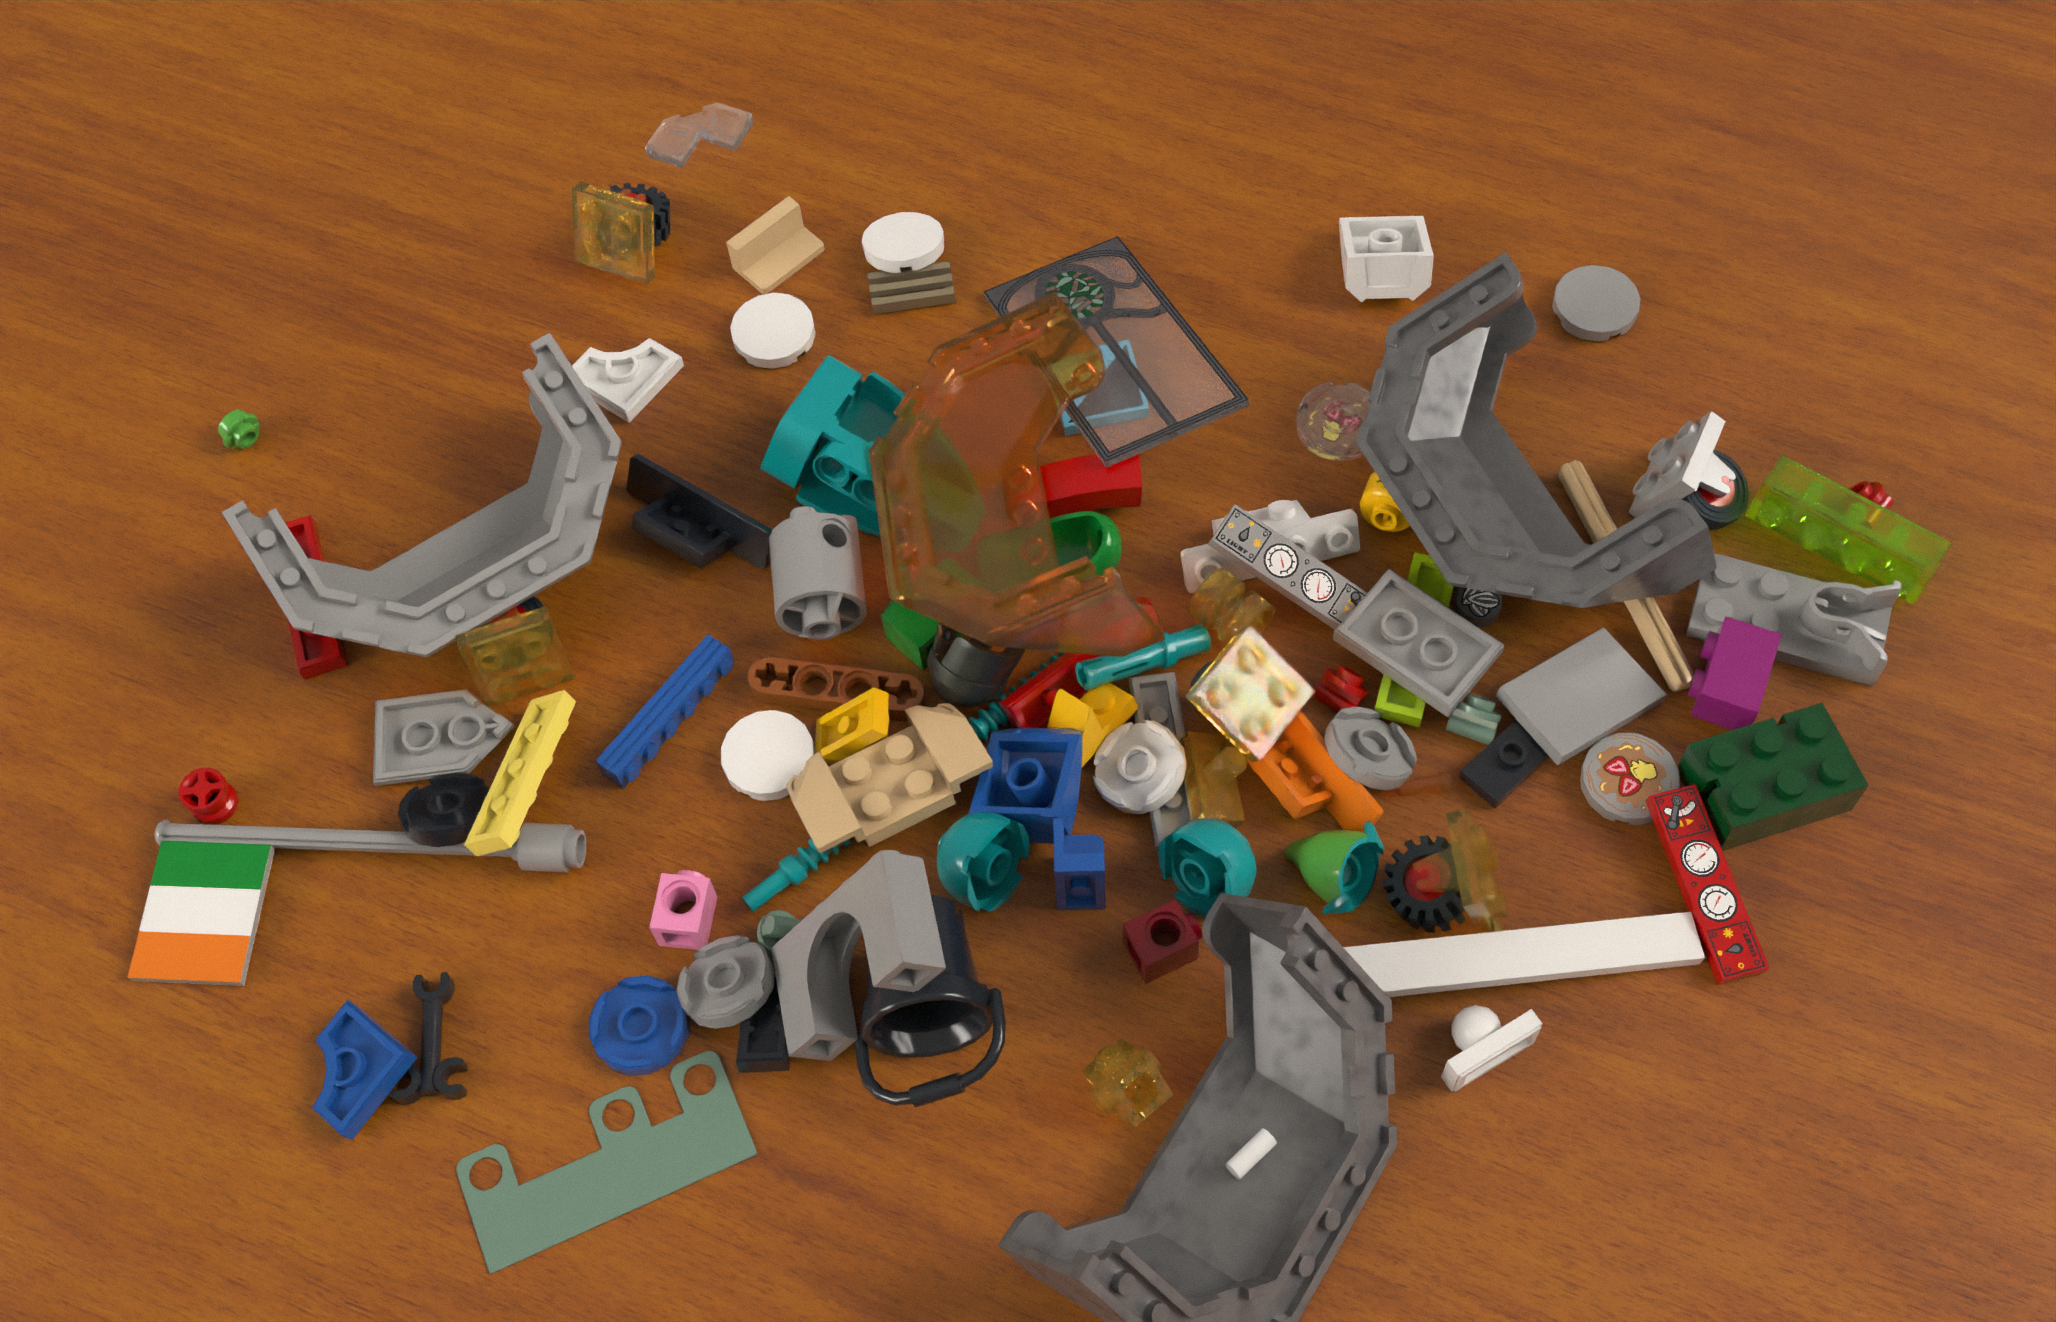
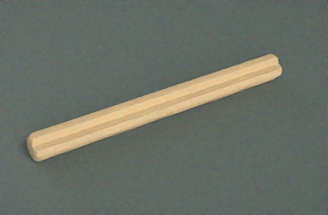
(1643, 611)

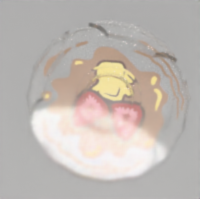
(1331, 420)

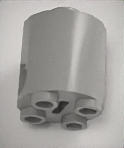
(817, 574)

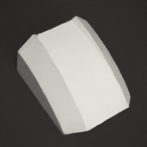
(1386, 256)

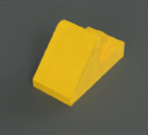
(1094, 715)
(853, 726)

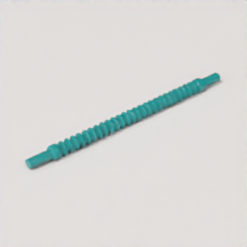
(794, 868)

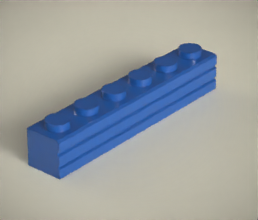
(665, 711)

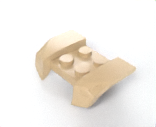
(889, 781)

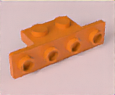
(1309, 780)

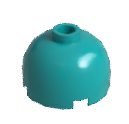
(981, 859)
(1205, 861)

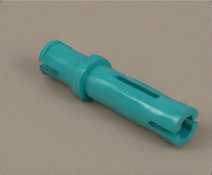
(1164, 654)

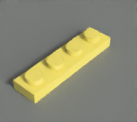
(520, 774)

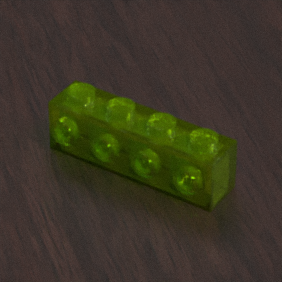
(1847, 528)

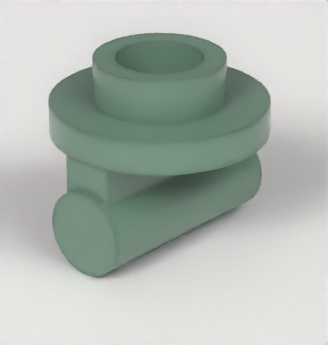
(1475, 719)
(774, 927)

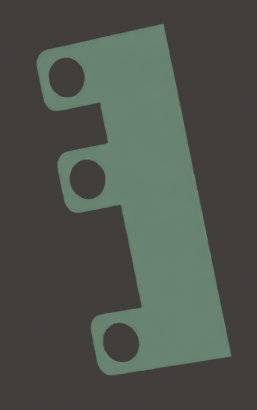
(620, 1177)

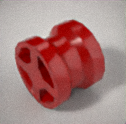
(197, 790)

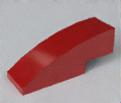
(1087, 484)

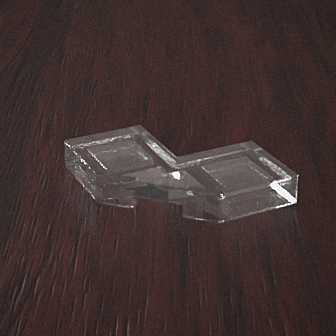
(679, 136)

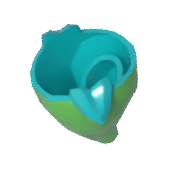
(1332, 859)

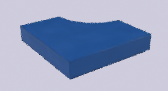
(360, 1068)

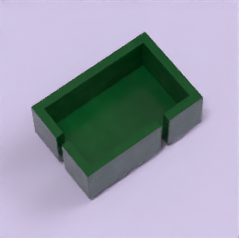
(1773, 775)

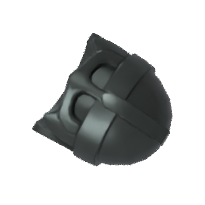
(968, 670)

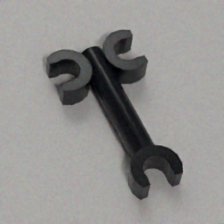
(433, 1073)

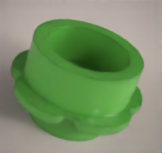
(239, 429)

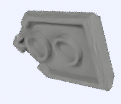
(433, 735)

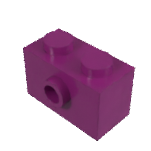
(1735, 673)

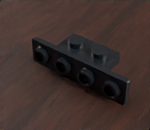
(691, 519)

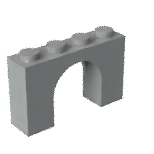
(812, 962)

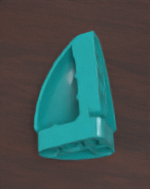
(828, 440)

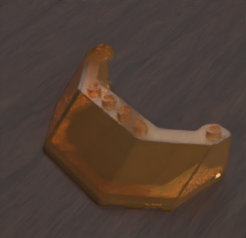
(968, 500)

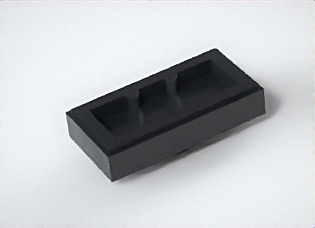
(1504, 764)
(763, 1039)

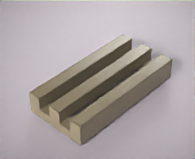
(910, 283)

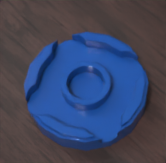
(638, 1026)

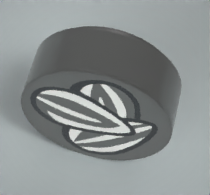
(1478, 606)

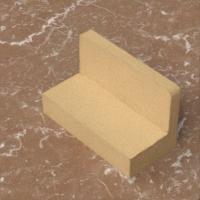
(773, 247)

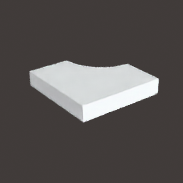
(629, 378)

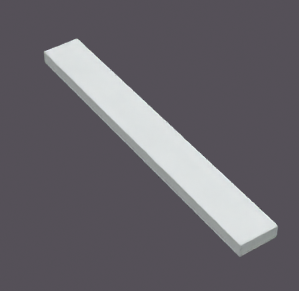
(1531, 954)

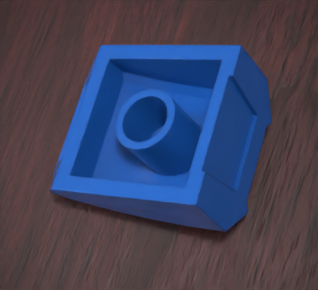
(1032, 779)

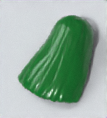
(1087, 535)

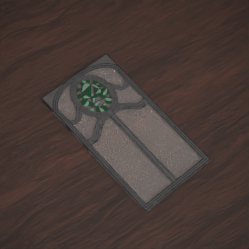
(1156, 366)

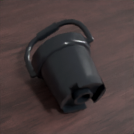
(935, 1020)

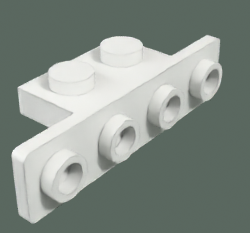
(1319, 536)

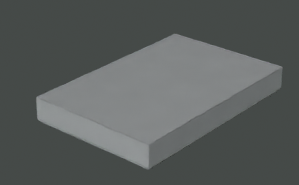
(1418, 642)
(1580, 695)

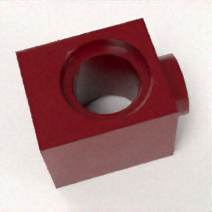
(1156, 960)

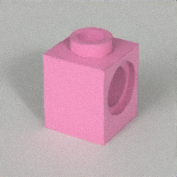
(688, 929)

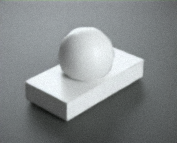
(1486, 1043)

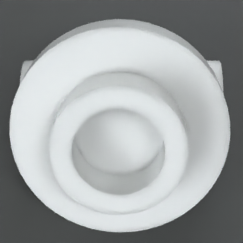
(1251, 1153)

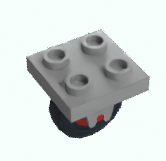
(1694, 472)

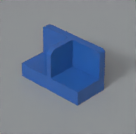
(1078, 870)

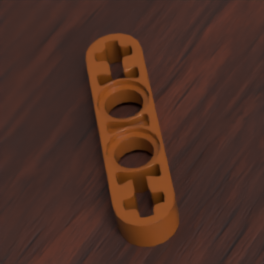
(838, 681)

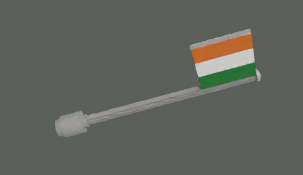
(215, 879)

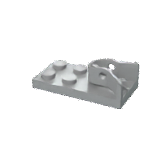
(1822, 624)

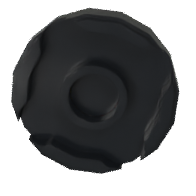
(443, 810)

